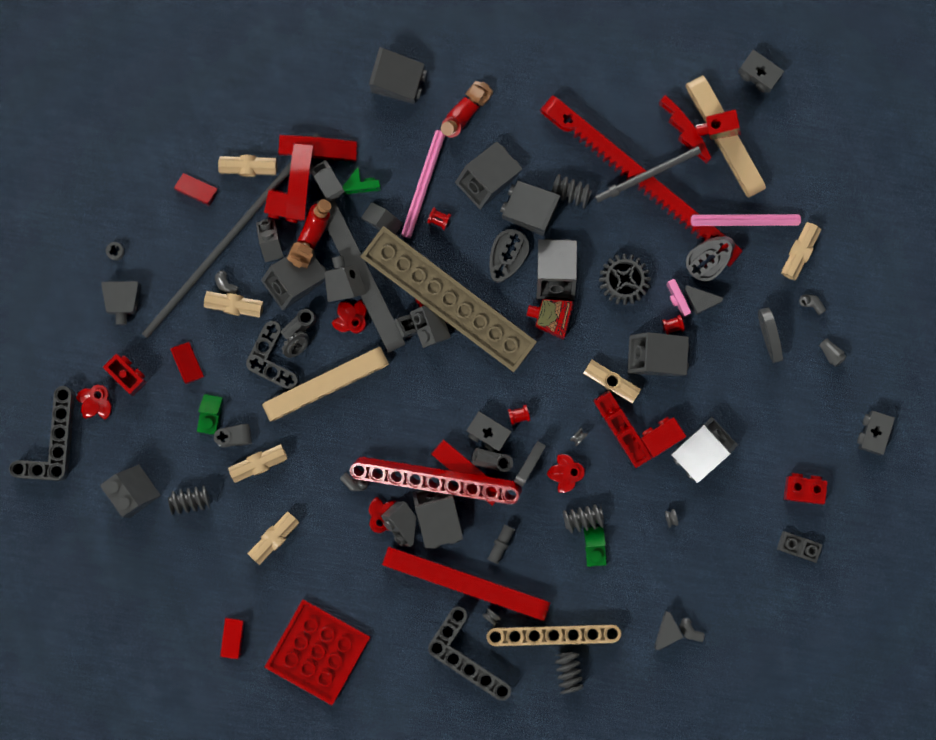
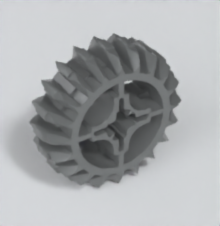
(617, 274)

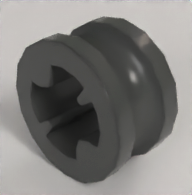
(109, 249)
(578, 437)
(671, 518)
(491, 616)

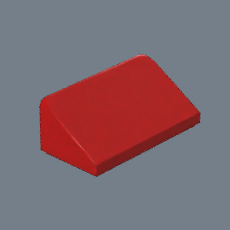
(195, 189)
(187, 363)
(232, 638)

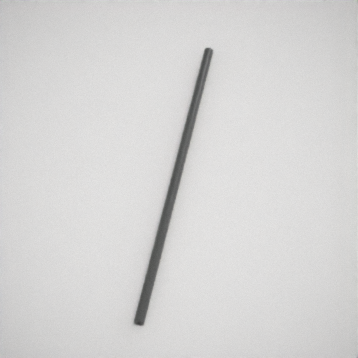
(217, 251)

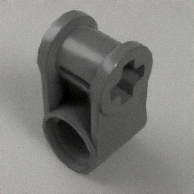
(237, 436)

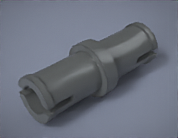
(501, 544)

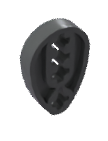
(499, 248)
(714, 266)
(770, 334)
(530, 463)

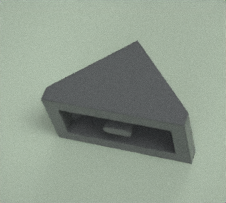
(381, 217)
(701, 300)
(406, 326)
(667, 632)

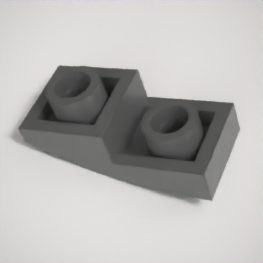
(799, 547)

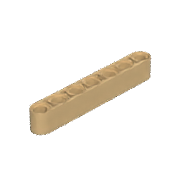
(730, 146)
(325, 384)
(563, 635)

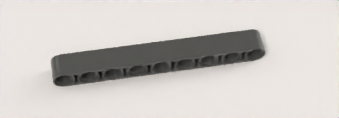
(373, 299)

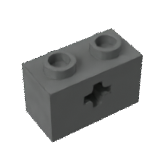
(755, 63)
(482, 422)
(883, 425)

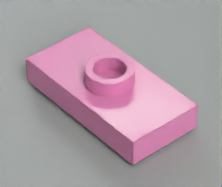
(678, 299)

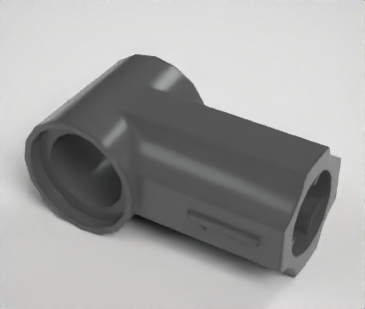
(298, 325)
(491, 460)

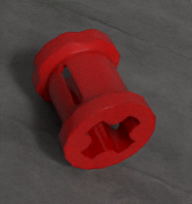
(444, 217)
(673, 325)
(519, 415)

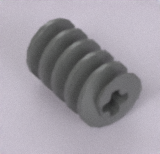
(571, 191)
(188, 500)
(583, 518)
(569, 672)

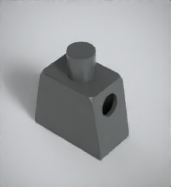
(343, 281)
(121, 299)

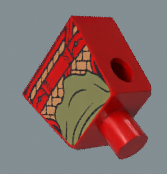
(728, 125)
(552, 316)

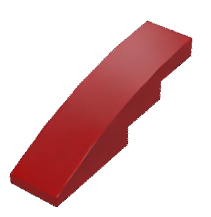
(689, 133)
(322, 147)
(622, 429)
(457, 462)

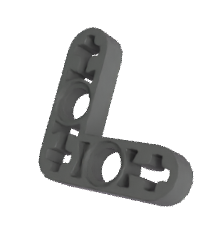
(263, 358)

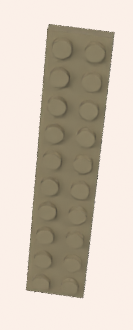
(448, 299)

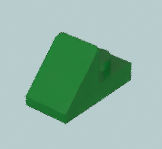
(354, 184)
(209, 414)
(595, 546)

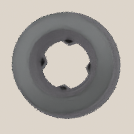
(832, 352)

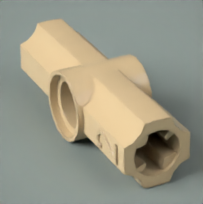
(247, 165)
(801, 251)
(233, 304)
(623, 388)
(257, 463)
(273, 538)

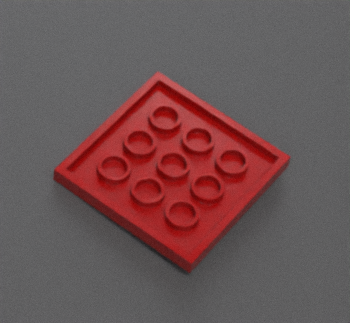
(317, 652)

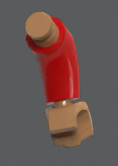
(464, 110)
(311, 233)

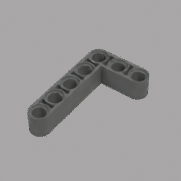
(55, 442)
(464, 660)

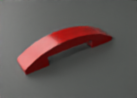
(299, 182)

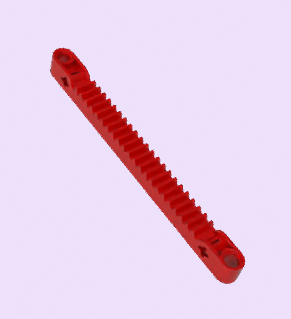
(556, 111)

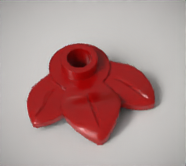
(348, 315)
(92, 404)
(563, 473)
(375, 510)

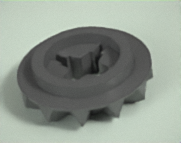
(295, 344)

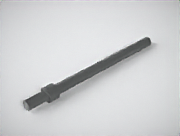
(615, 190)

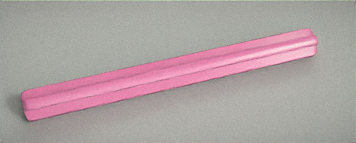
(423, 184)
(746, 220)

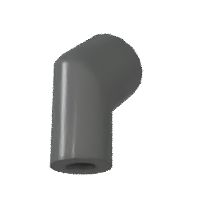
(223, 285)
(812, 301)
(354, 484)
(689, 632)

